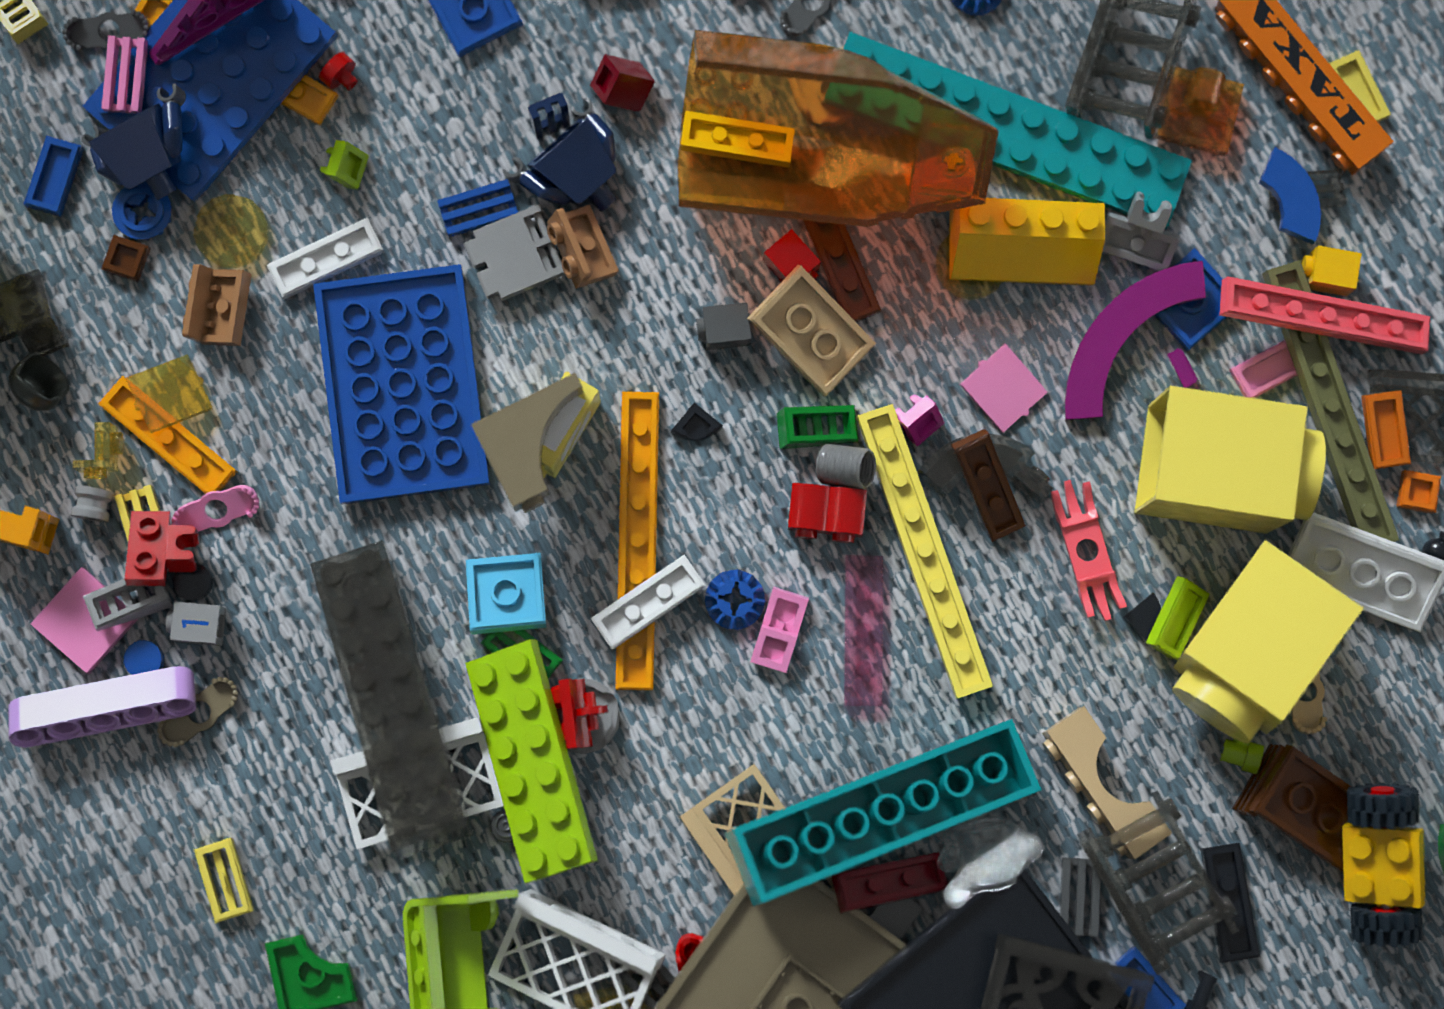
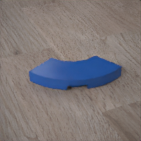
(1295, 195)

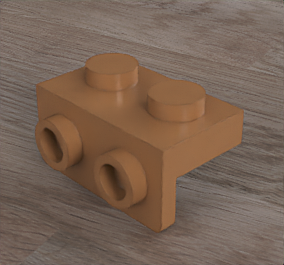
(581, 245)
(216, 306)

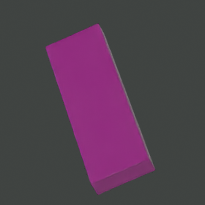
(1184, 369)

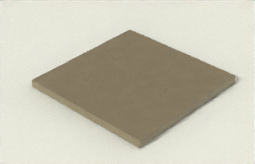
(781, 954)

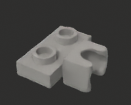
(1141, 235)

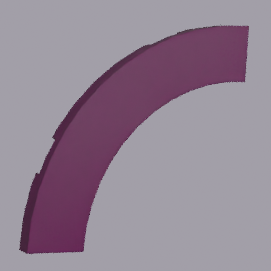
(1116, 324)

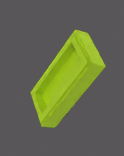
(1177, 618)

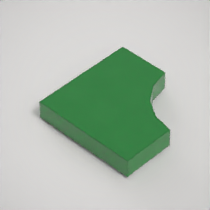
(305, 979)

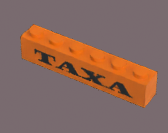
(1306, 79)

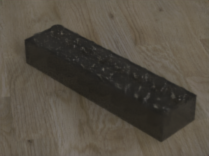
(391, 700)

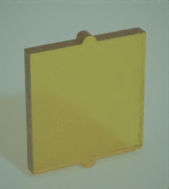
(169, 393)

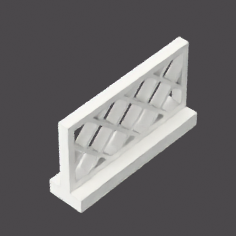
(456, 736)
(580, 930)

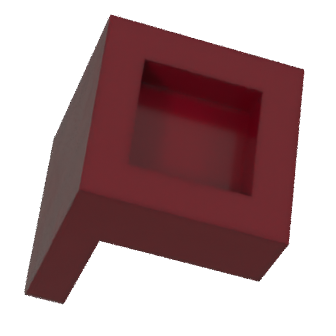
(622, 83)

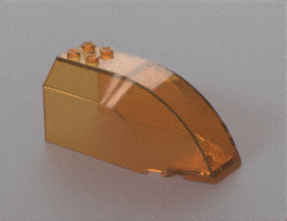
(861, 141)

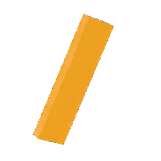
(172, 443)

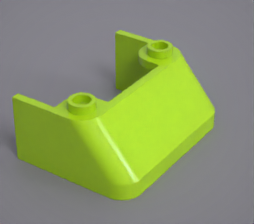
(447, 948)

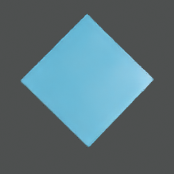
(505, 593)

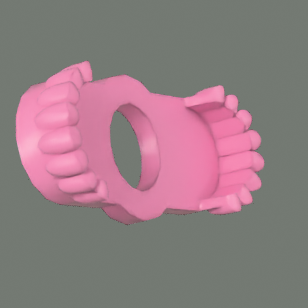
(239, 501)

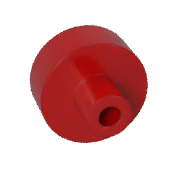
(338, 72)

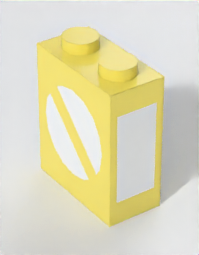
(568, 428)

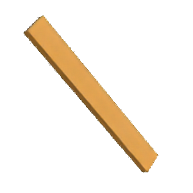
(637, 528)

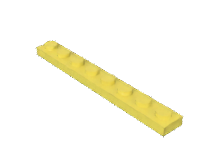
(924, 552)

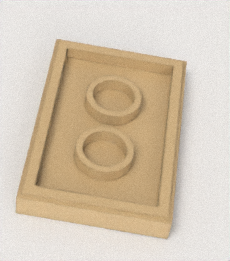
(811, 330)

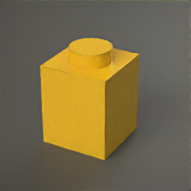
(1332, 270)

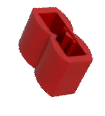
(827, 511)

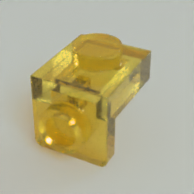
(108, 445)

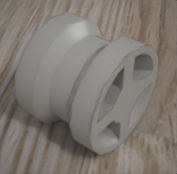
(92, 503)

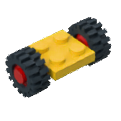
(1384, 864)

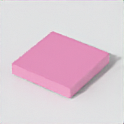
(70, 626)

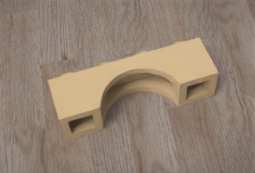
(1077, 743)

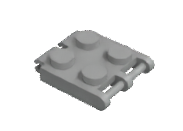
(513, 254)

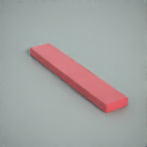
(1324, 315)

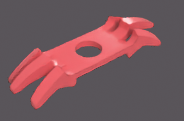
(1087, 527)

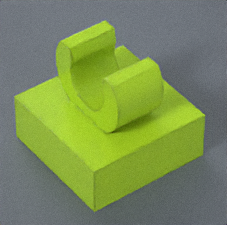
(345, 164)

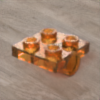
(1201, 110)

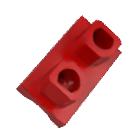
(578, 712)

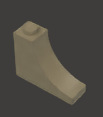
(516, 438)

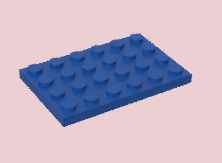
(229, 82)
(400, 384)

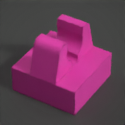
(921, 419)

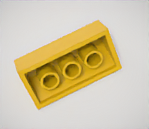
(1027, 241)

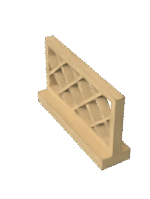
(709, 838)

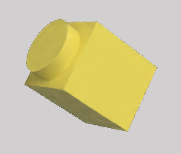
(1229, 461)
(1262, 645)

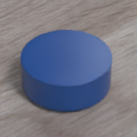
(143, 657)

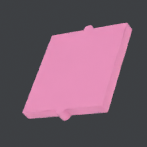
(1003, 388)

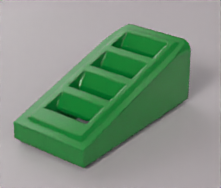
(786, 435)

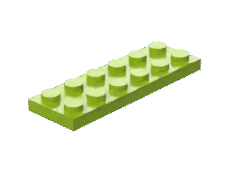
(531, 761)

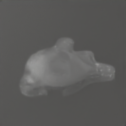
(984, 856)

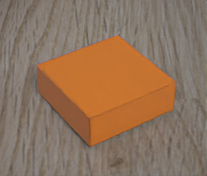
(1418, 491)

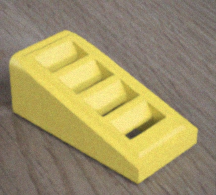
(25, 26)

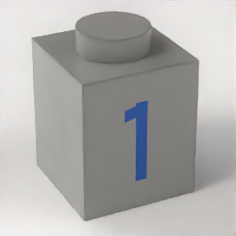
(196, 623)

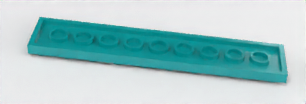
(1046, 141)

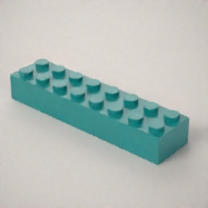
(881, 812)

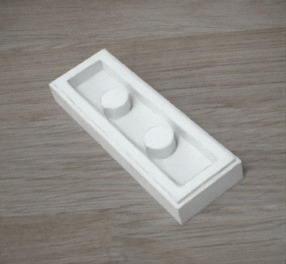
(325, 258)
(648, 602)

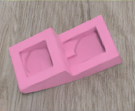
(779, 629)

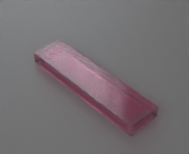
(863, 630)

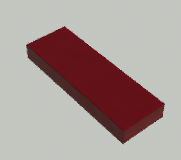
(889, 882)

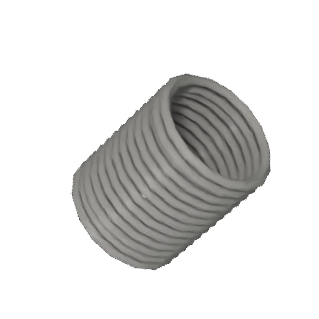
(846, 466)

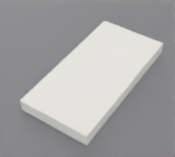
(1371, 570)

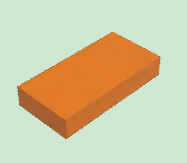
(1386, 429)

